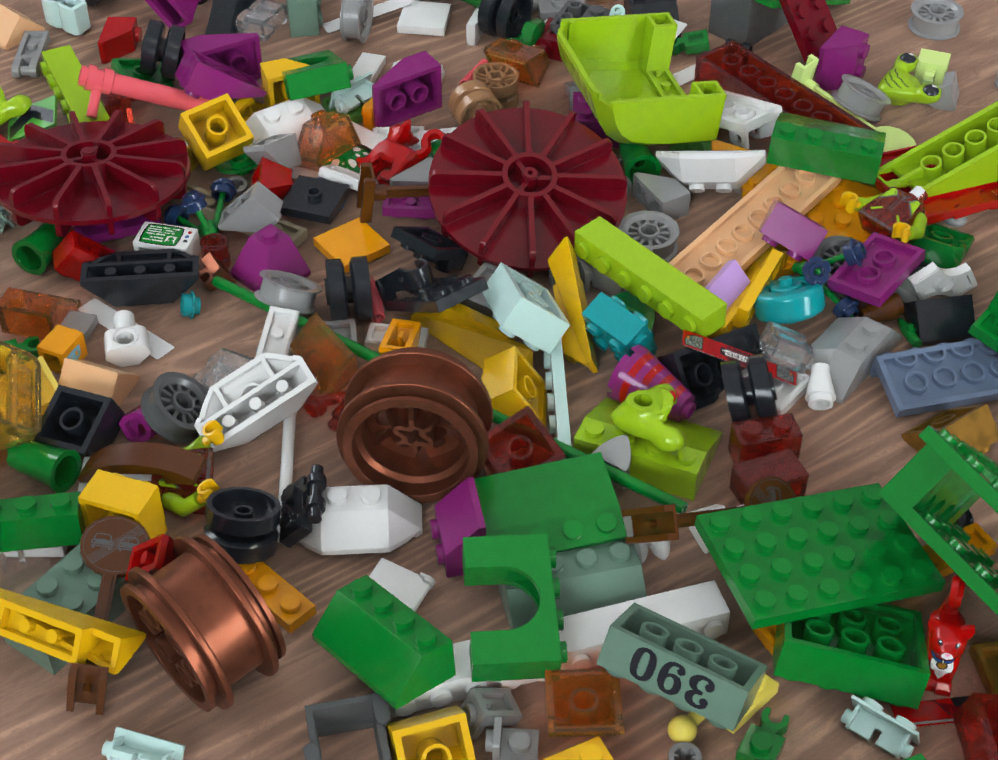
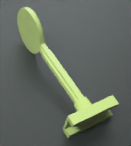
(895, 137)

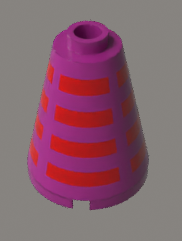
(644, 372)

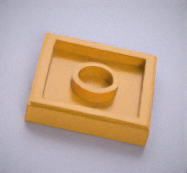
(352, 240)

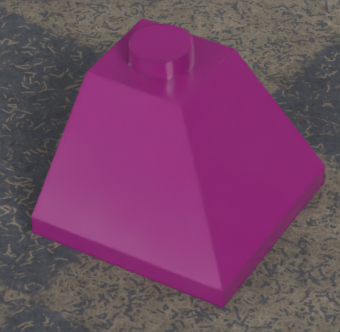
(264, 251)

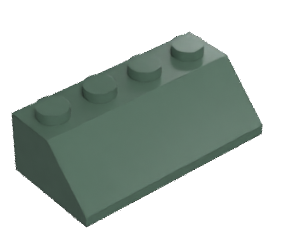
(587, 580)

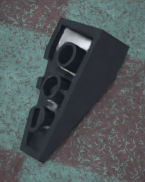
(224, 16)
(701, 371)

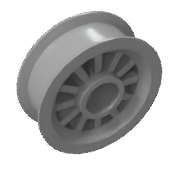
(356, 19)
(935, 19)
(861, 97)
(653, 230)
(288, 291)

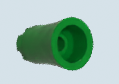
(638, 159)
(36, 249)
(47, 464)

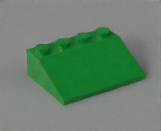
(826, 148)
(561, 498)
(858, 651)

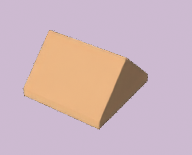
(13, 26)
(97, 379)

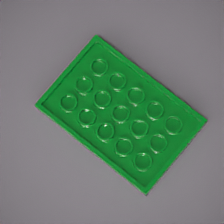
(817, 555)

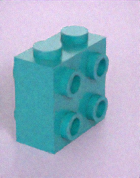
(617, 327)

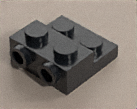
(431, 246)

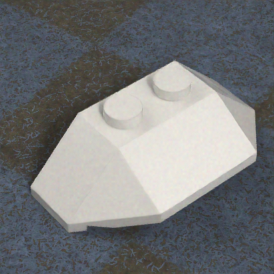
(282, 118)
(712, 168)
(256, 397)
(364, 521)

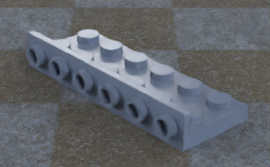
(938, 376)

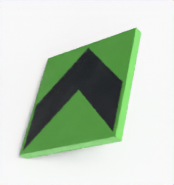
(41, 113)

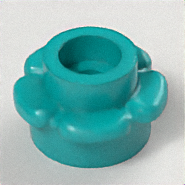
(189, 305)

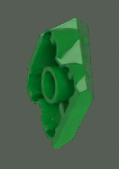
(944, 245)

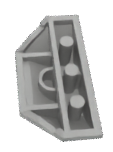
(850, 349)

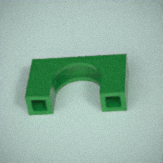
(324, 75)
(525, 564)

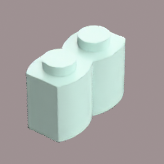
(67, 14)

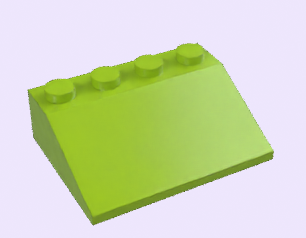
(671, 472)

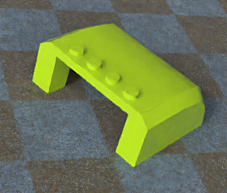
(628, 83)

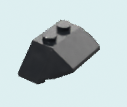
(141, 276)

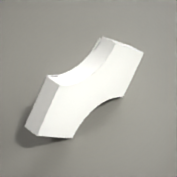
(939, 281)

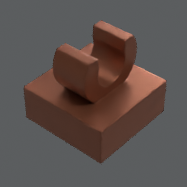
(213, 268)

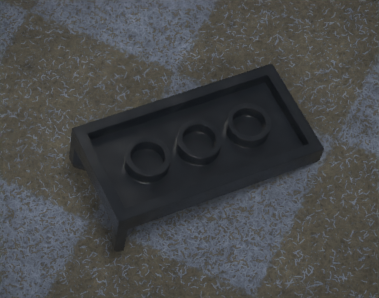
(425, 293)

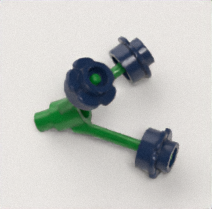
(194, 202)
(817, 272)

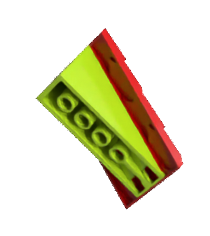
(952, 167)

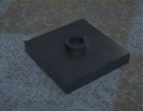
(314, 199)

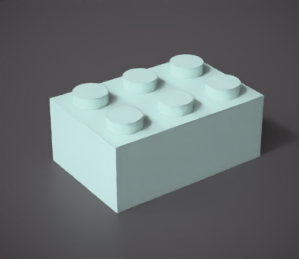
(525, 309)

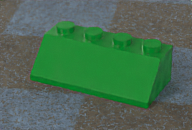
(40, 521)
(384, 642)

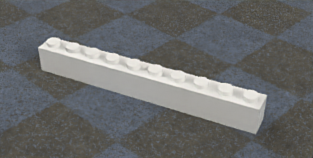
(694, 606)

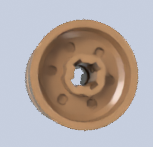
(502, 80)
(471, 97)

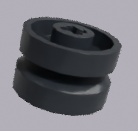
(504, 17)
(158, 49)
(348, 289)
(747, 391)
(243, 523)

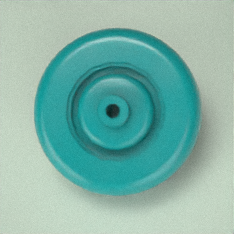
(789, 301)

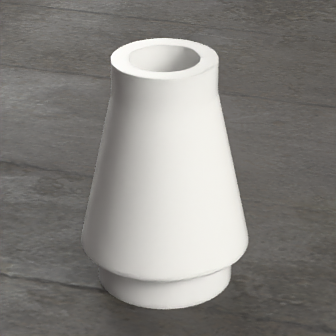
(820, 389)

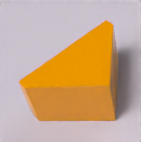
(400, 335)

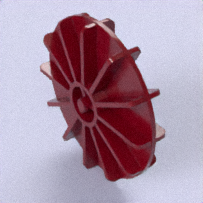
(92, 173)
(522, 183)

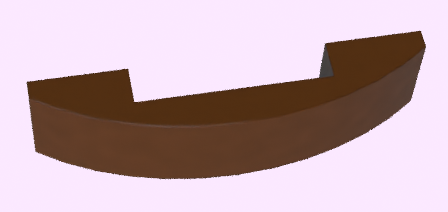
(171, 462)

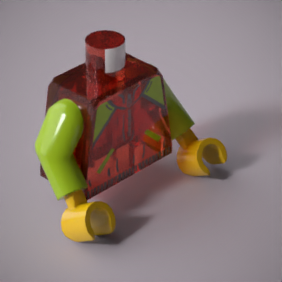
(890, 213)
(189, 499)

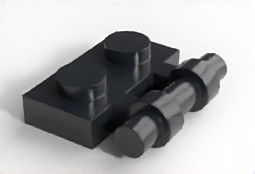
(302, 506)

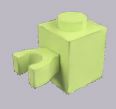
(931, 66)

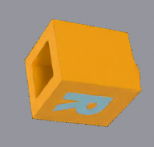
(61, 344)

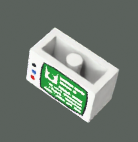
(164, 236)

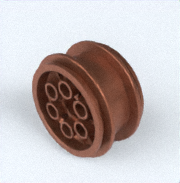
(421, 449)
(204, 621)

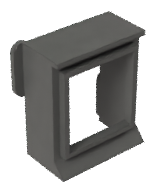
(347, 716)

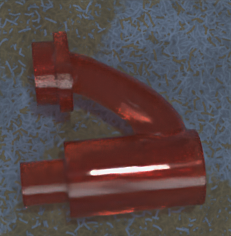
(316, 407)

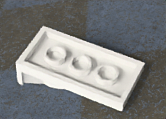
(745, 114)

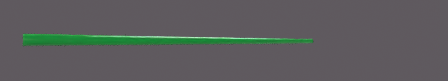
(367, 354)

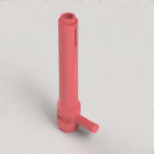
(108, 82)

